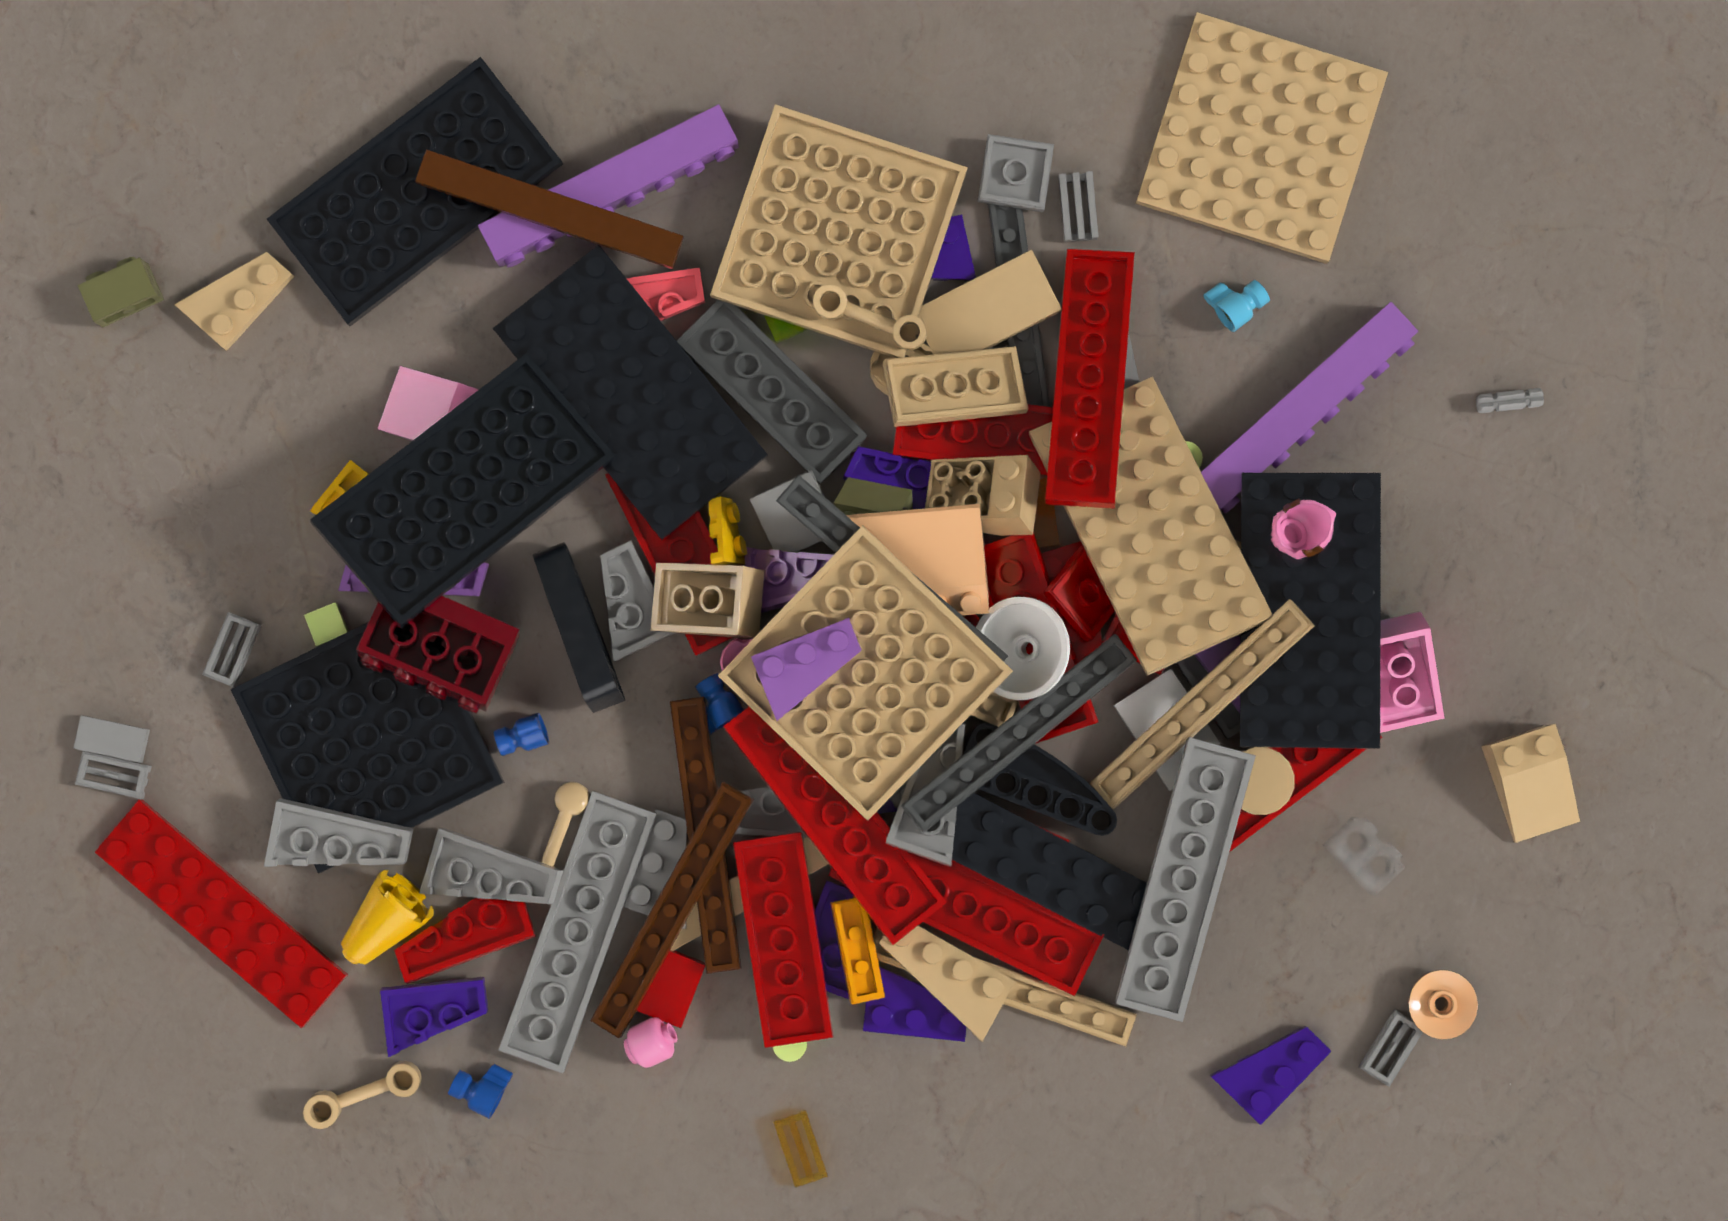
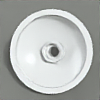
(1011, 627)

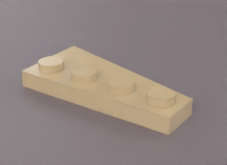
(953, 977)

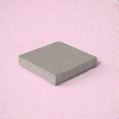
(1015, 173)
(780, 526)

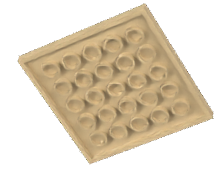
(1262, 138)
(839, 214)
(893, 699)

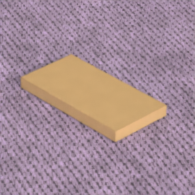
(990, 307)
(955, 386)

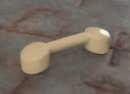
(832, 303)
(571, 801)
(401, 1080)

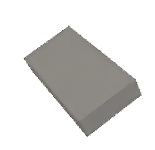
(111, 739)

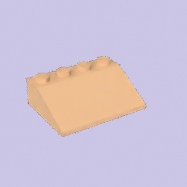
(940, 548)

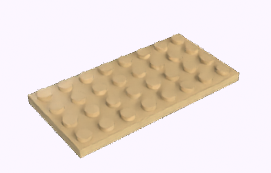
(1166, 543)

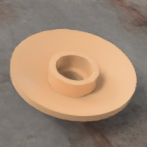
(1459, 1009)

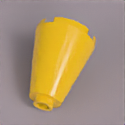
(385, 918)

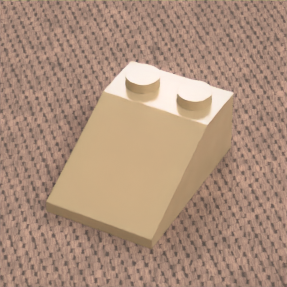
(707, 599)
(1532, 781)

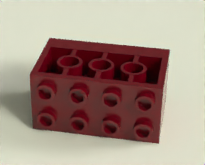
(462, 635)

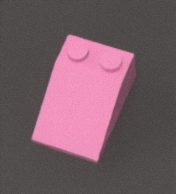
(420, 402)
(1408, 673)

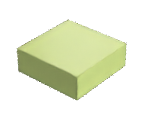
(326, 623)

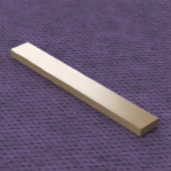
(1202, 703)
(1053, 1003)

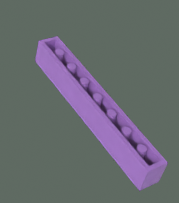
(621, 181)
(1309, 402)

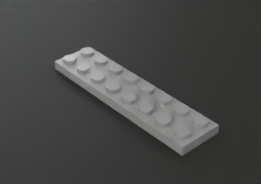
(1185, 879)
(577, 932)

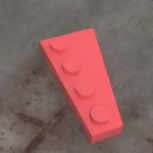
(670, 291)

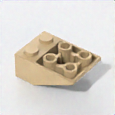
(1000, 484)

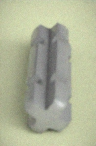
(1509, 400)

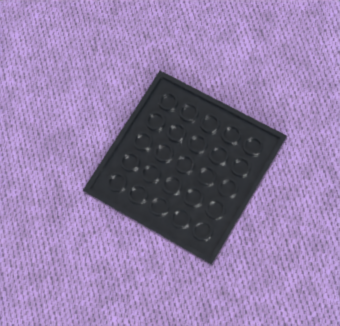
(363, 738)

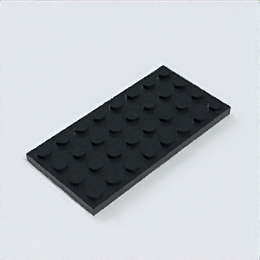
(376, 229)
(635, 389)
(462, 490)
(1330, 679)

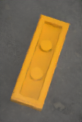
(857, 951)

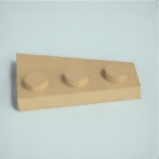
(236, 299)

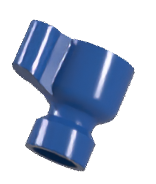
(721, 705)
(527, 733)
(484, 1094)

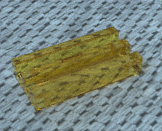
(791, 1120)

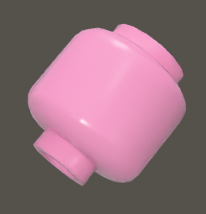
(650, 1042)

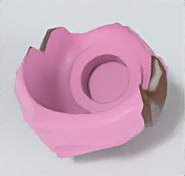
(1302, 528)

